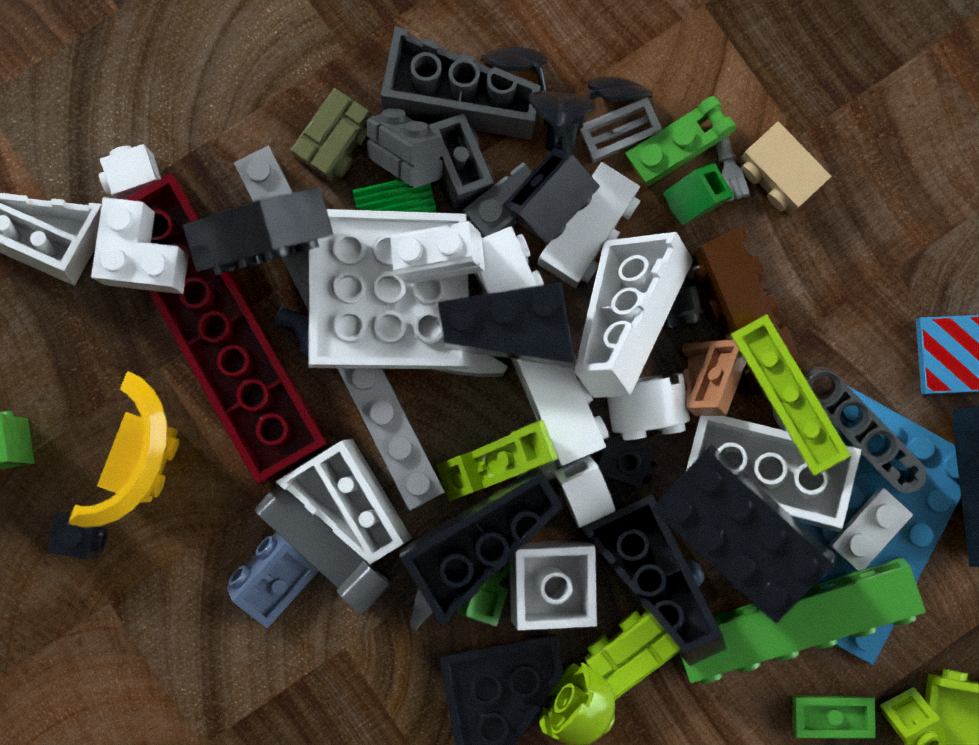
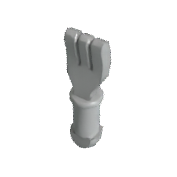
(731, 172)

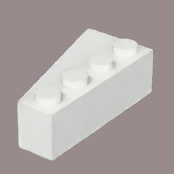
(628, 309)

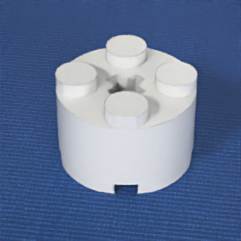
(652, 405)

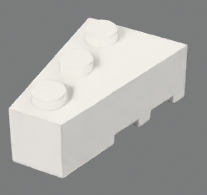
(49, 234)
(349, 500)

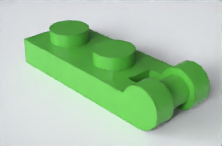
(680, 142)

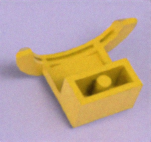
(135, 458)

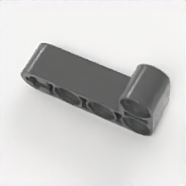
(862, 429)
(354, 577)

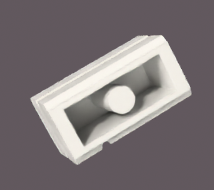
(437, 253)

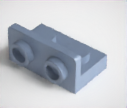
(270, 580)

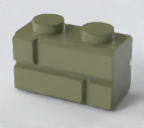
(332, 136)

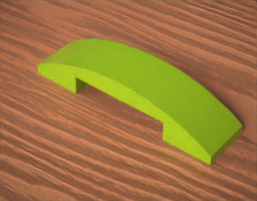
(497, 461)

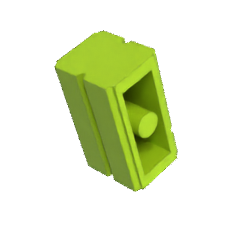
(629, 653)

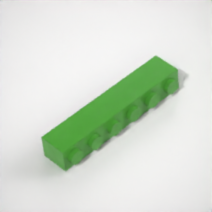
(825, 613)

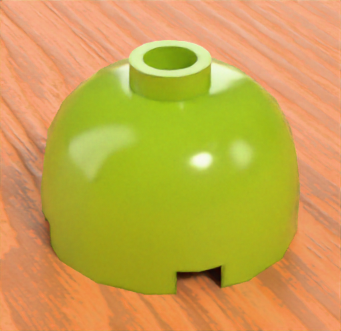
(580, 707)

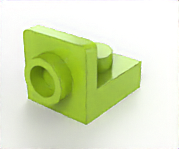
(914, 719)

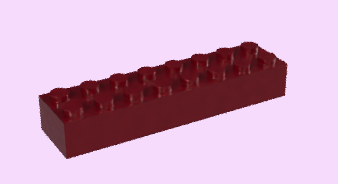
(231, 351)

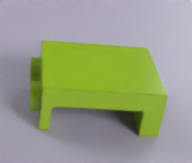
(956, 705)

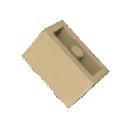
(783, 169)

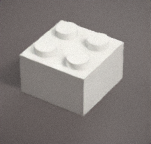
(553, 585)

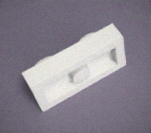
(870, 529)

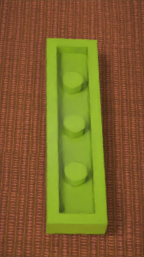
(790, 395)

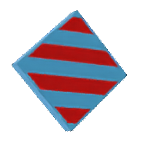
(948, 354)

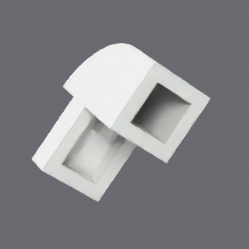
(584, 491)

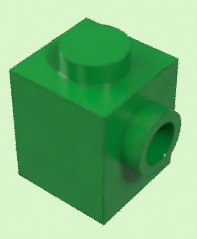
(697, 194)

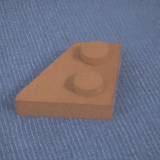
(711, 376)

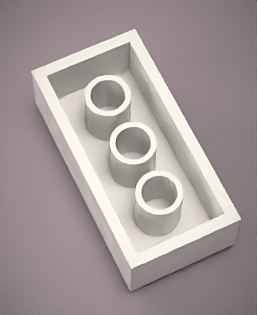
(779, 470)

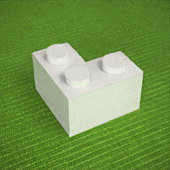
(126, 253)

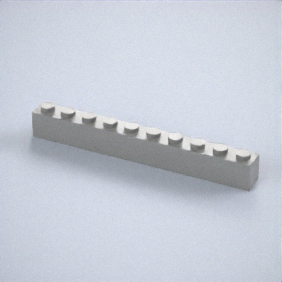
(367, 386)

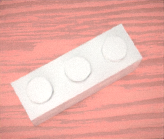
(574, 251)

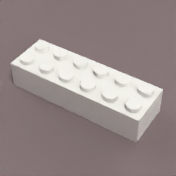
(550, 389)

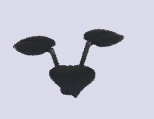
(562, 111)

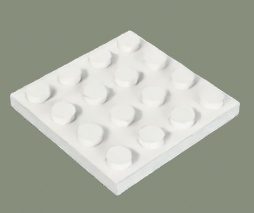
(366, 313)

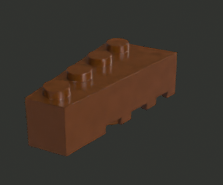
(735, 291)

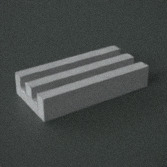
(609, 118)

